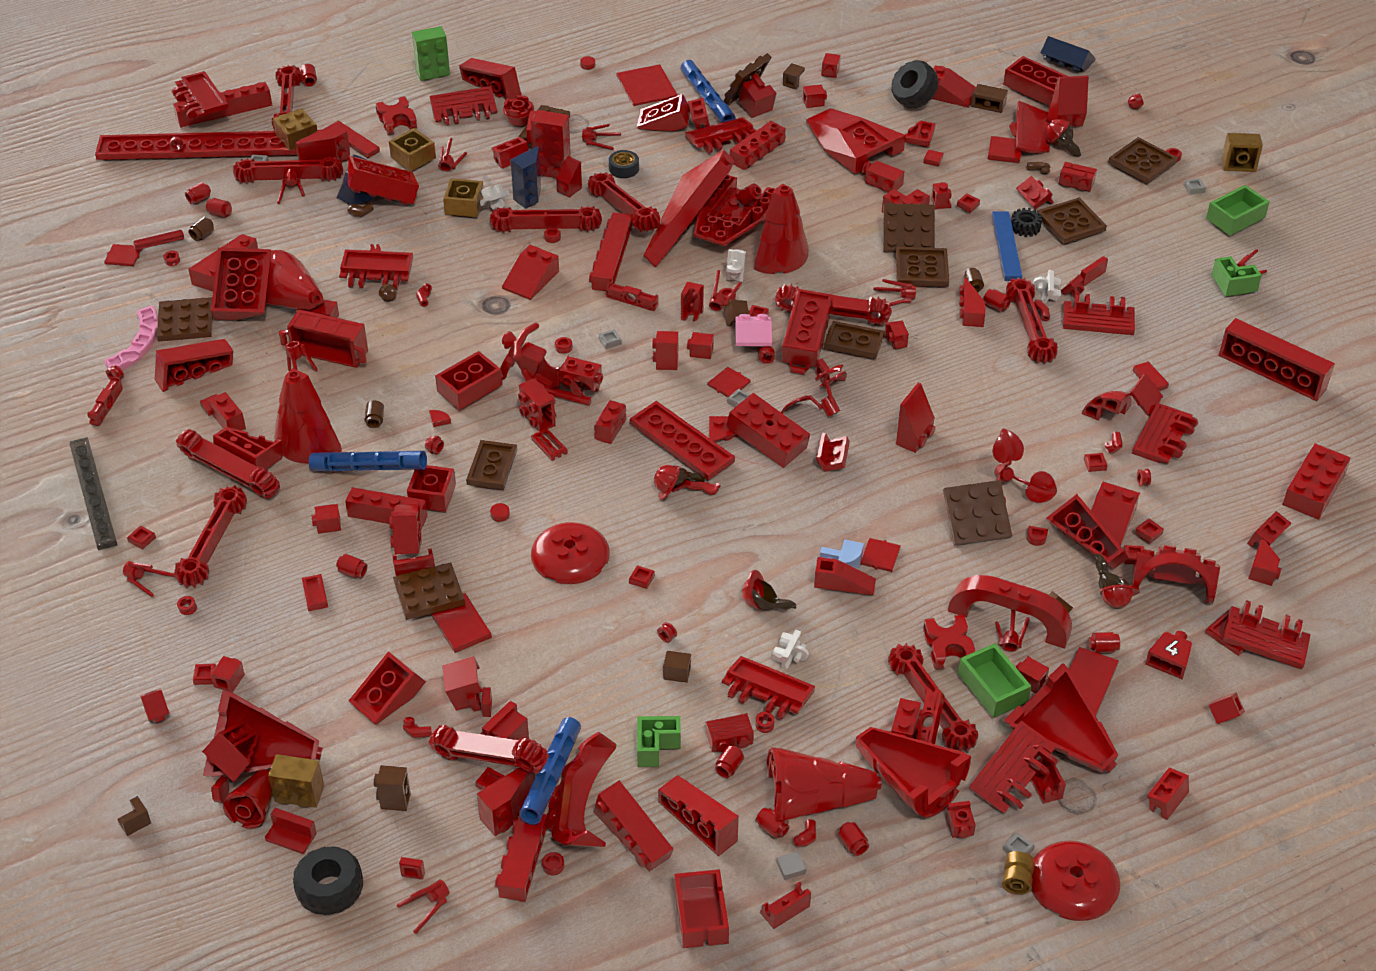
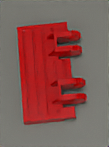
(200, 94)
(463, 104)
(715, 134)
(375, 265)
(1097, 317)
(1163, 434)
(1265, 637)
(764, 683)
(1011, 768)

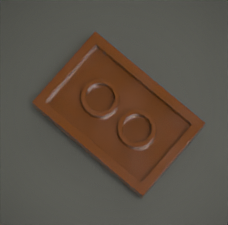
(854, 339)
(492, 464)

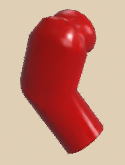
(808, 836)

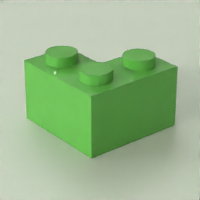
(1235, 279)
(656, 734)

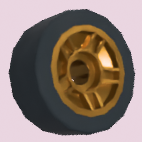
(623, 164)

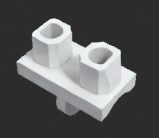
(493, 195)
(735, 265)
(1048, 287)
(792, 650)

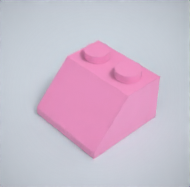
(753, 330)

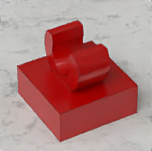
(1074, 286)

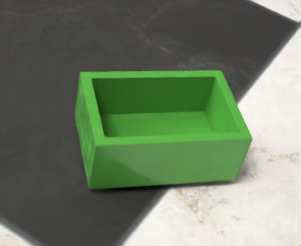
(430, 53)
(1237, 210)
(994, 680)

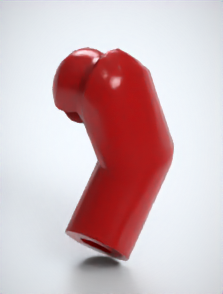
(423, 293)
(1045, 314)
(1115, 444)
(414, 730)

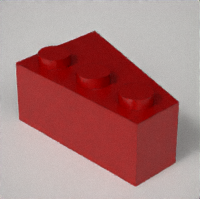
(250, 448)
(232, 748)

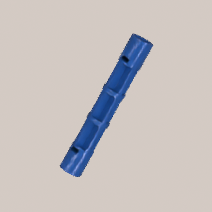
(706, 91)
(368, 461)
(548, 777)

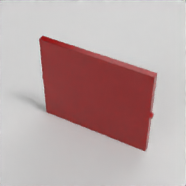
(646, 85)

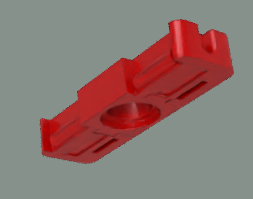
(642, 299)
(105, 401)
(932, 708)

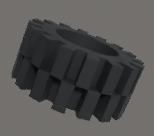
(1026, 222)

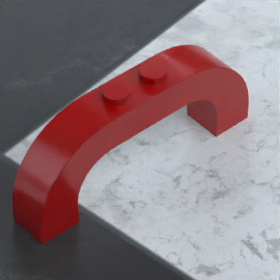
(1014, 597)

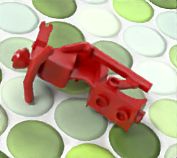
(532, 364)

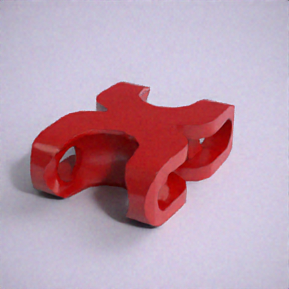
(396, 115)
(947, 641)

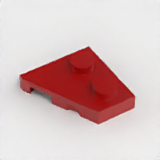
(921, 133)
(718, 429)

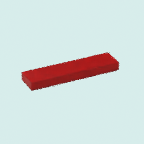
(359, 142)

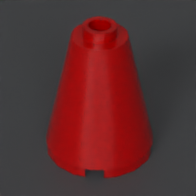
(250, 800)

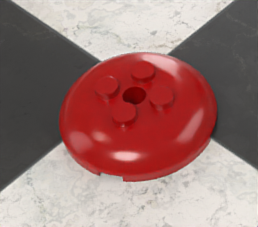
(570, 553)
(1078, 897)

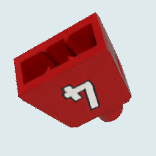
(1170, 654)

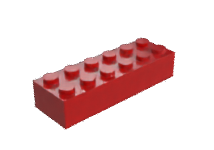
(1276, 359)

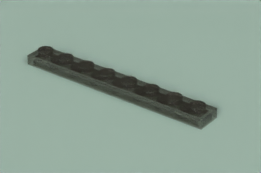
(93, 494)

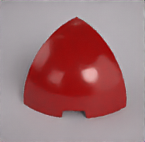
(1112, 400)

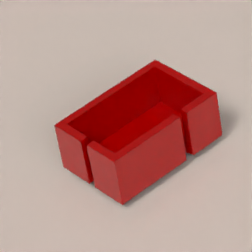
(701, 908)

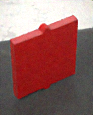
(122, 255)
(728, 382)
(1146, 394)
(880, 554)

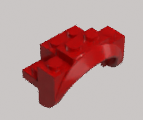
(1177, 567)

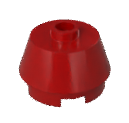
(518, 110)

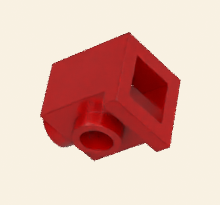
(941, 195)
(896, 334)
(960, 819)

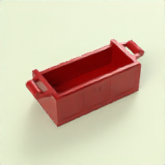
(806, 329)
(328, 338)

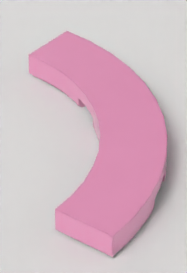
(141, 343)

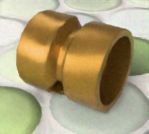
(1018, 873)

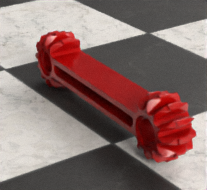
(287, 78)
(252, 170)
(642, 217)
(507, 219)
(872, 310)
(1039, 346)
(254, 477)
(195, 568)
(956, 733)
(518, 753)

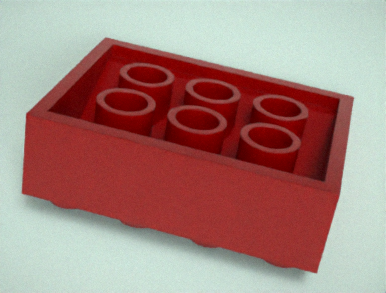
(381, 180)
(240, 283)

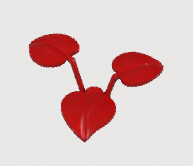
(828, 403)
(1010, 448)

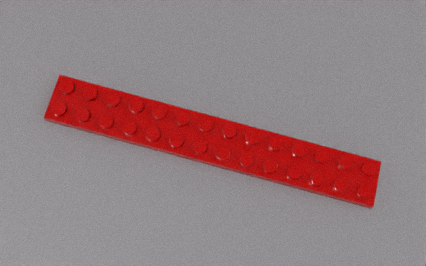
(194, 145)

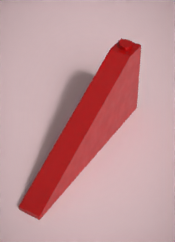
(687, 200)

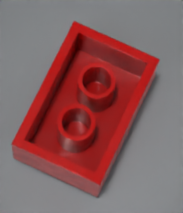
(469, 380)

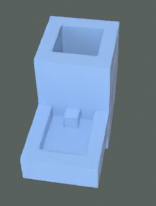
(850, 553)

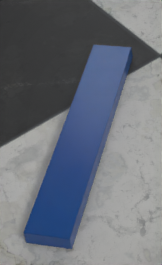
(1006, 245)

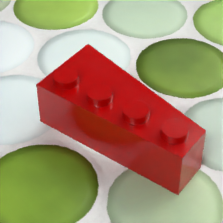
(203, 272)
(191, 361)
(1085, 529)
(700, 814)

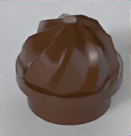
(387, 292)

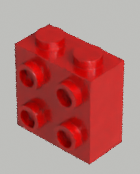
(537, 405)

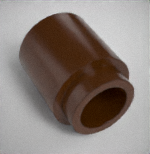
(201, 228)
(975, 278)
(374, 414)

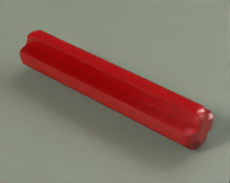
(158, 239)

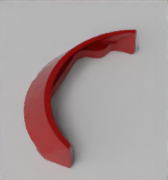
(571, 795)

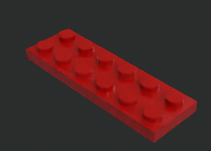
(682, 440)

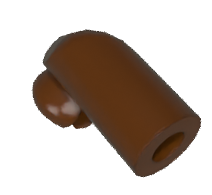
(1044, 167)
(360, 211)

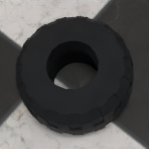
(914, 84)
(330, 897)

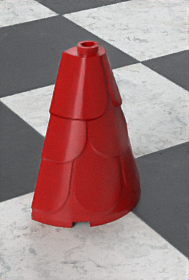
(783, 238)
(291, 283)
(302, 420)
(1068, 721)
(274, 737)
(916, 769)
(816, 784)

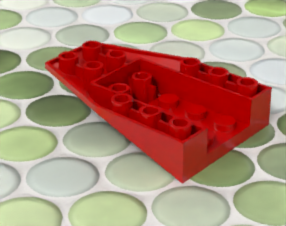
(853, 138)
(725, 218)

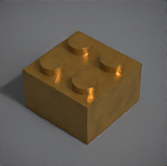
(294, 127)
(412, 149)
(1241, 152)
(463, 197)
(296, 781)

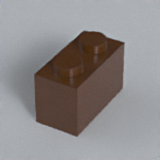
(989, 98)
(392, 788)

